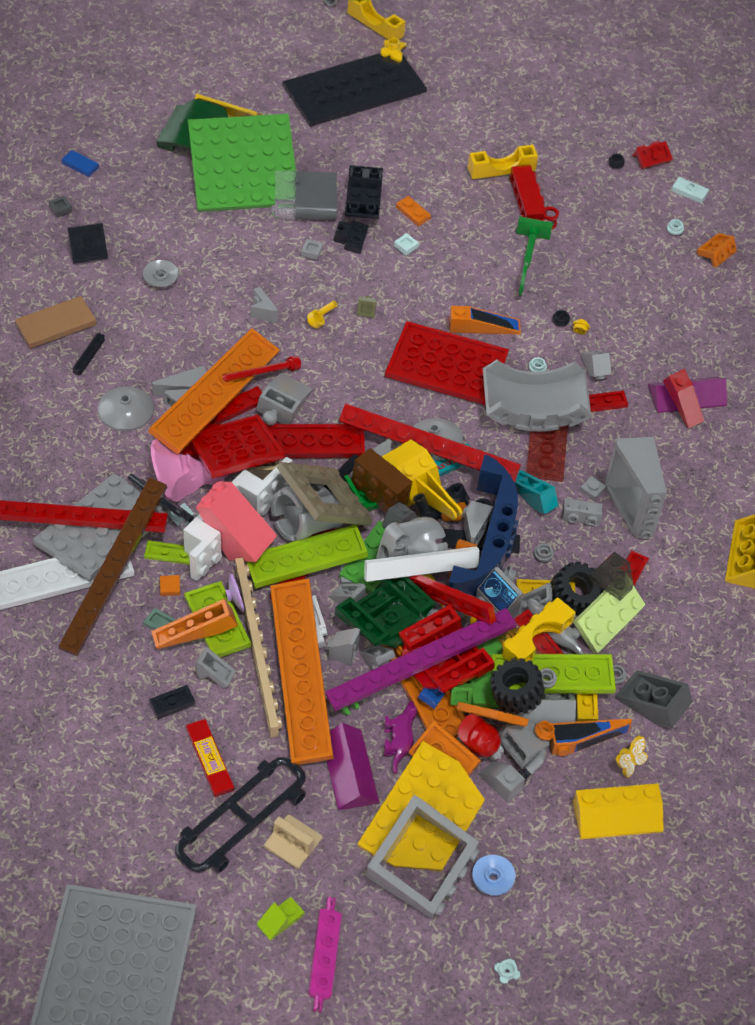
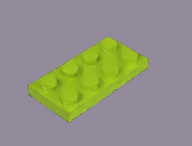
(228, 641)

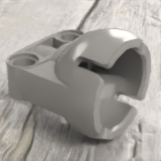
(297, 520)
(411, 538)

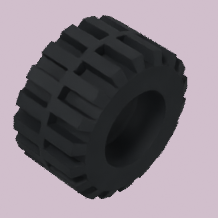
(579, 575)
(520, 699)

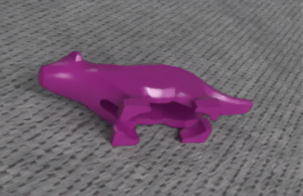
(401, 734)

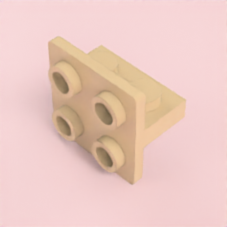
(292, 841)

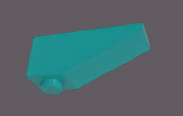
(536, 492)

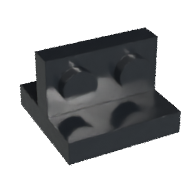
(87, 242)

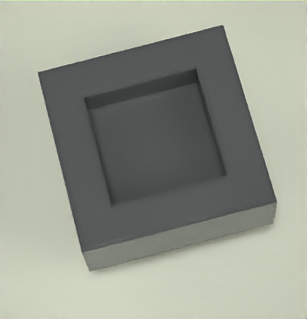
(60, 206)

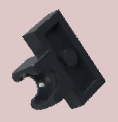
(352, 235)

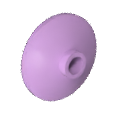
(234, 594)

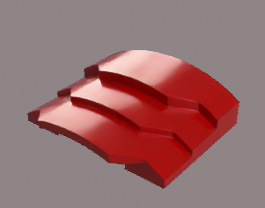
(453, 670)

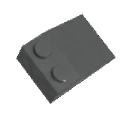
(656, 697)

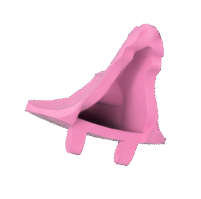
(179, 472)

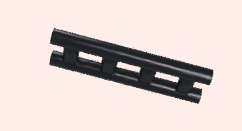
(172, 506)

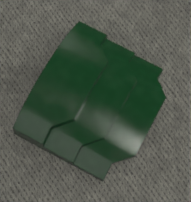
(177, 131)
(386, 611)

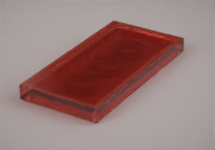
(547, 454)

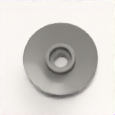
(160, 273)

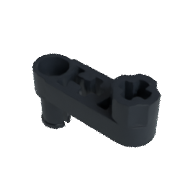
(455, 491)

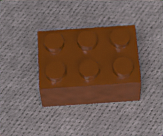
(380, 480)

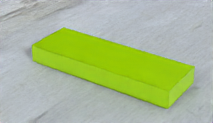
(166, 552)

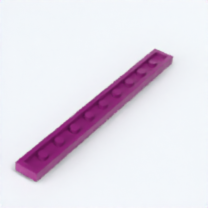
(418, 660)

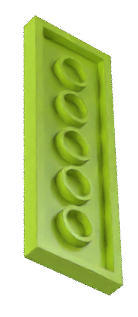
(307, 556)
(574, 672)

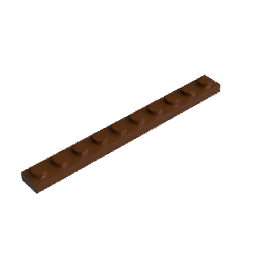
(112, 567)

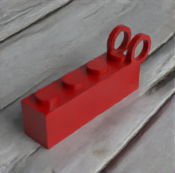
(528, 195)

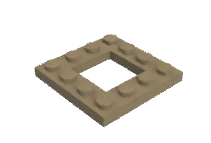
(348, 511)

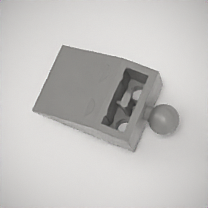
(282, 400)

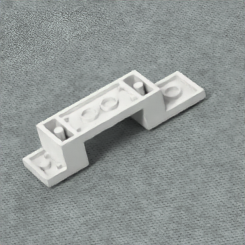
(204, 542)

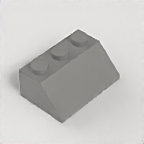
(553, 708)

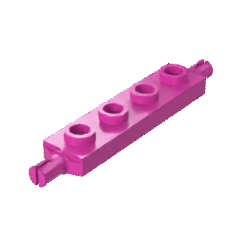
(324, 954)

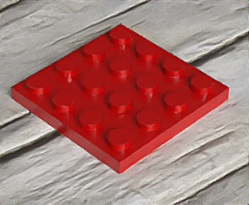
(236, 446)

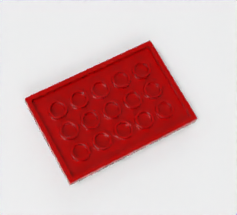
(443, 361)

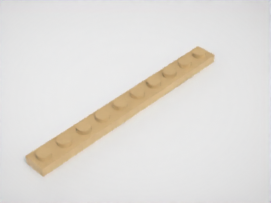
(259, 652)

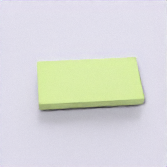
(607, 617)

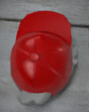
(480, 737)

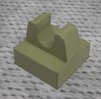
(366, 306)

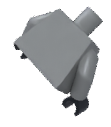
(524, 747)

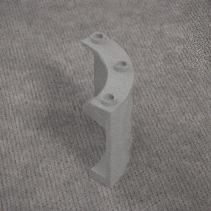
(536, 398)

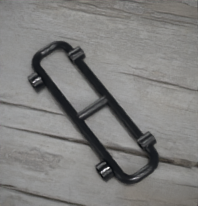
(217, 859)

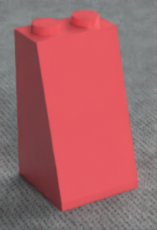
(241, 527)

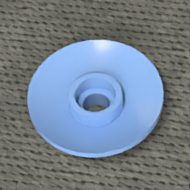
(493, 866)

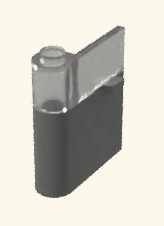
(305, 195)

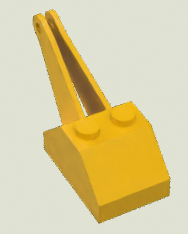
(421, 469)

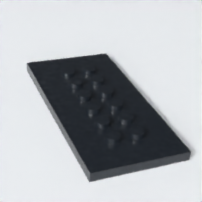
(352, 88)

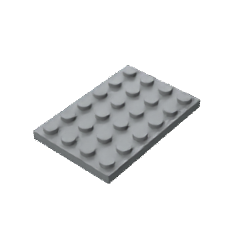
(88, 547)

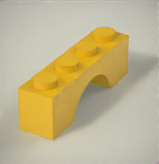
(387, 27)
(483, 166)
(554, 618)

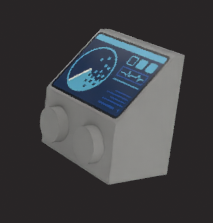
(500, 592)

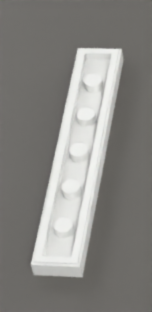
(421, 563)

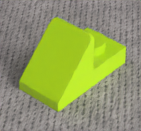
(280, 918)

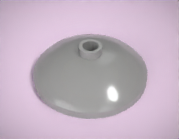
(125, 408)
(441, 428)

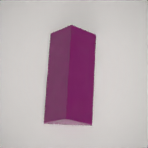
(709, 392)
(351, 769)

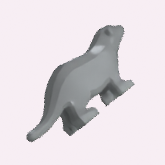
(566, 638)

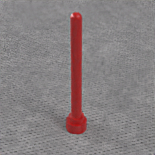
(292, 363)

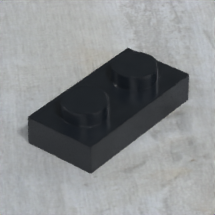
(172, 702)

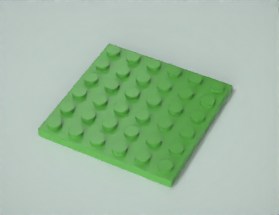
(238, 160)

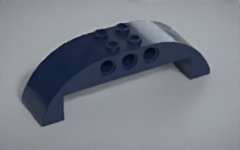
(501, 531)

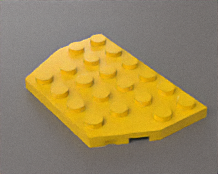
(442, 785)

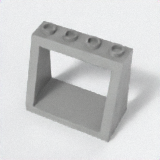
(637, 484)
(391, 883)

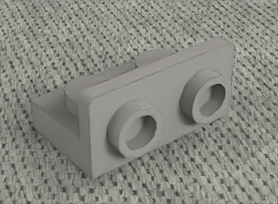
(582, 512)

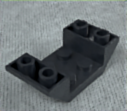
(364, 192)

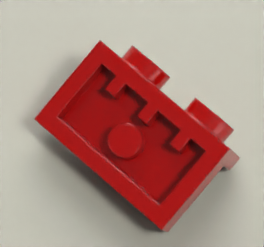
(653, 155)

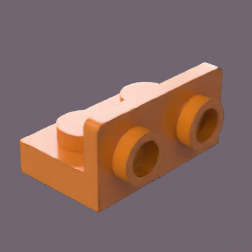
(718, 248)

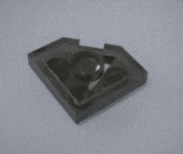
(614, 576)

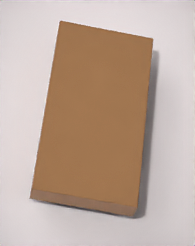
(55, 322)

